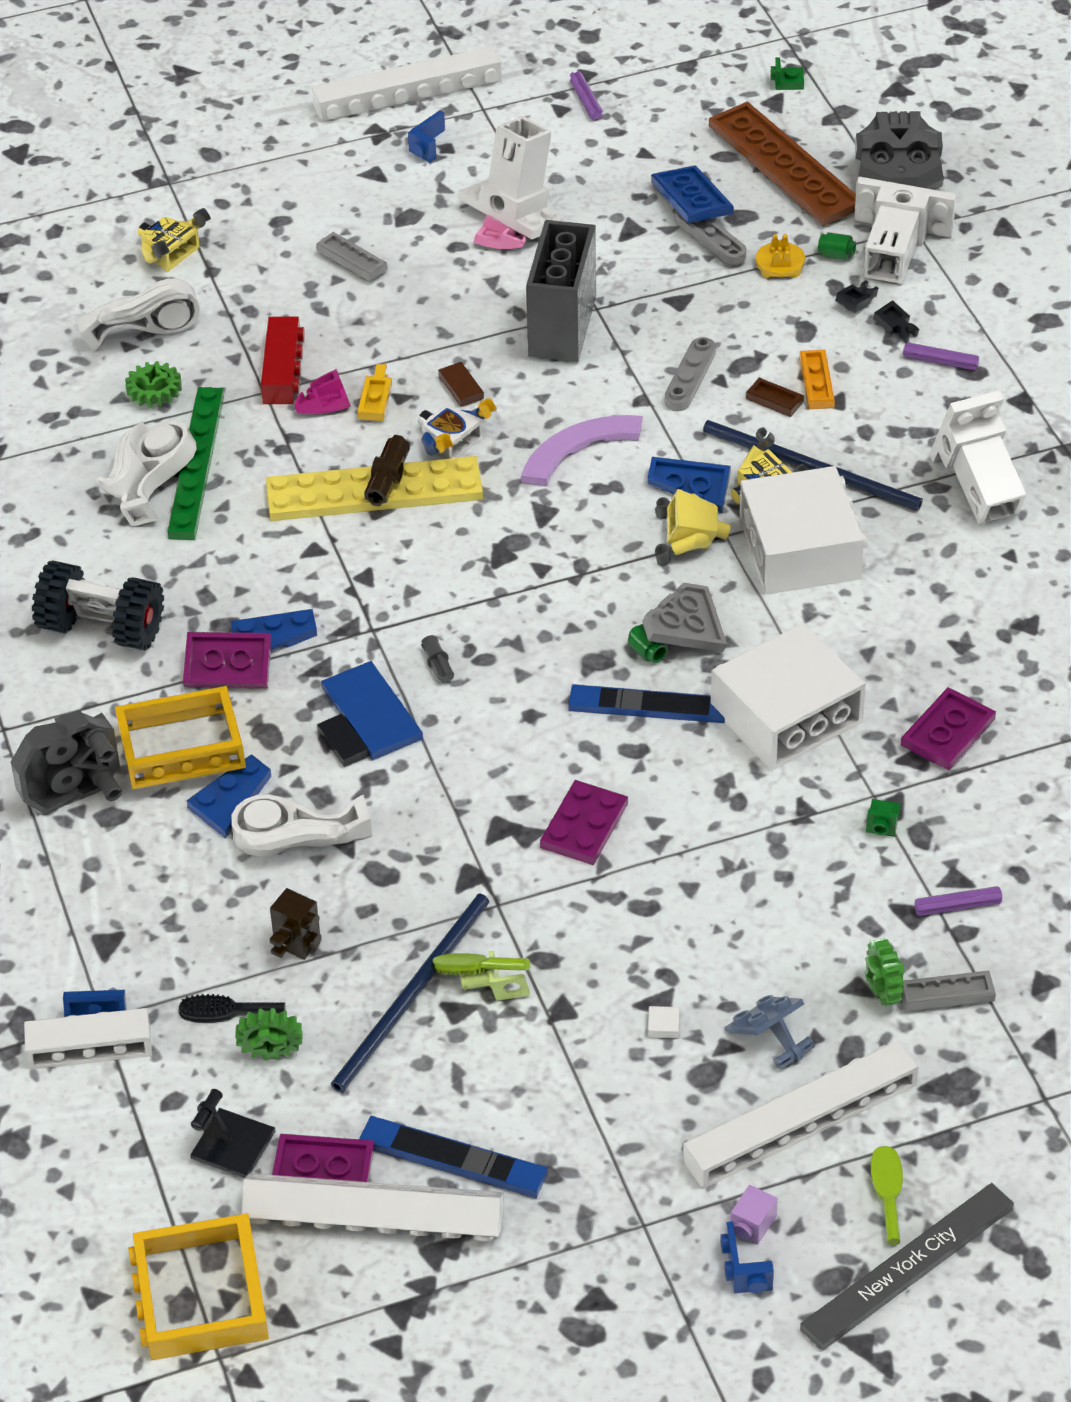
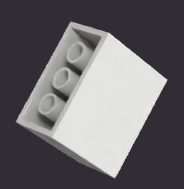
(802, 529)
(787, 696)

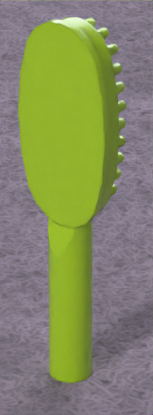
(469, 963)
(888, 1181)

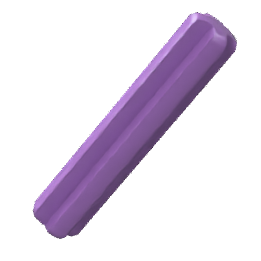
(586, 95)
(941, 356)
(958, 901)

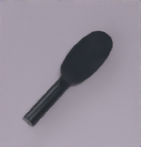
(221, 1008)

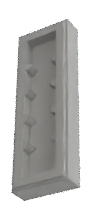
(351, 256)
(948, 991)

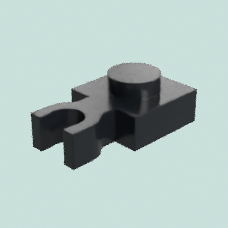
(856, 298)
(894, 319)

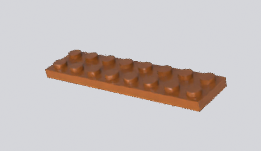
(785, 163)

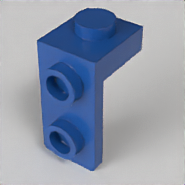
(421, 137)
(745, 1277)

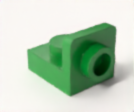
(787, 78)
(883, 817)

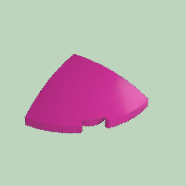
(323, 395)

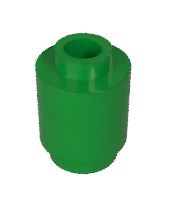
(836, 246)
(648, 650)

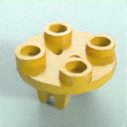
(780, 258)

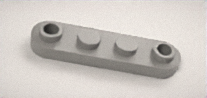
(715, 239)
(690, 374)

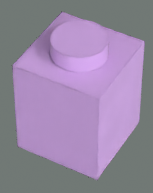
(754, 1214)

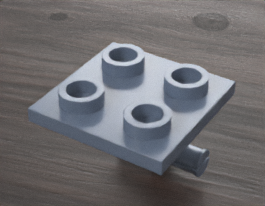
(770, 1014)

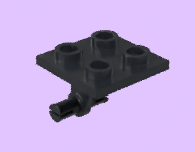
(228, 1139)

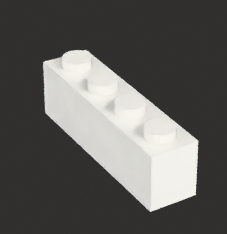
(88, 1038)

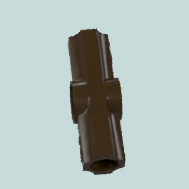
(387, 470)

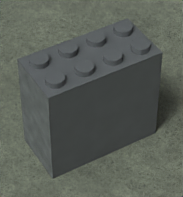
(561, 290)

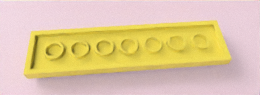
(344, 489)

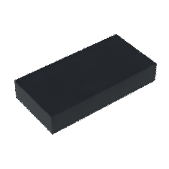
(343, 740)

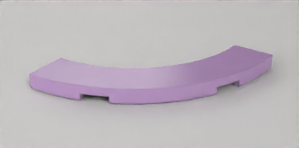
(574, 438)

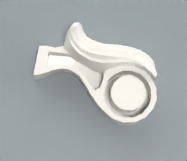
(161, 309)
(145, 462)
(275, 824)

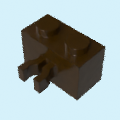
(294, 925)

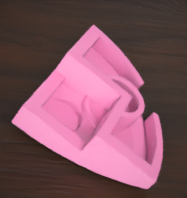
(498, 235)

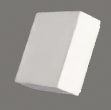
(663, 1022)

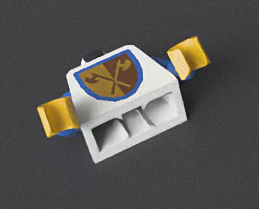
(452, 430)

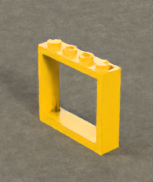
(186, 762)
(208, 1335)

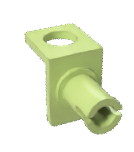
(496, 983)

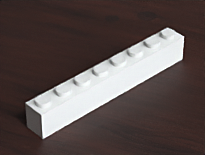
(406, 83)
(799, 1114)
(373, 1205)

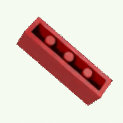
(281, 361)

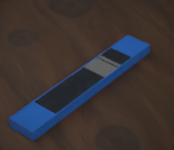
(643, 703)
(455, 1157)

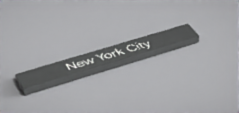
(906, 1266)

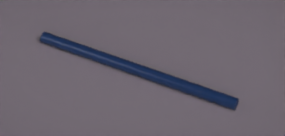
(795, 458)
(408, 994)

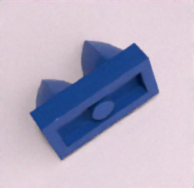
(93, 1002)

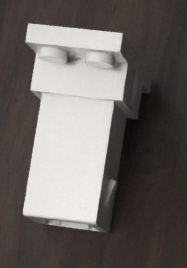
(516, 179)
(900, 221)
(974, 447)

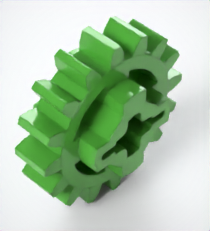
(153, 384)
(884, 971)
(268, 1034)

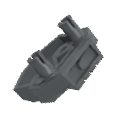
(898, 141)
(67, 762)

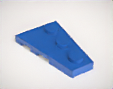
(698, 478)
(285, 628)
(219, 799)

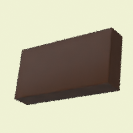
(461, 384)
(774, 397)

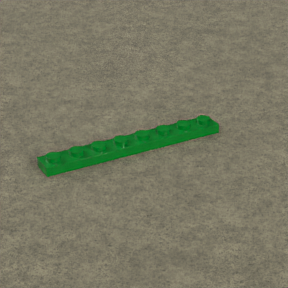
(194, 475)

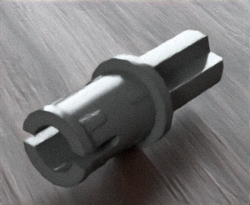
(437, 658)

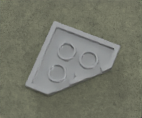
(686, 620)

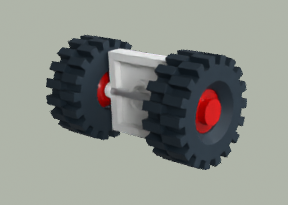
(131, 610)

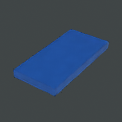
(692, 194)
(372, 709)

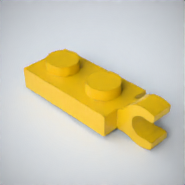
(375, 395)

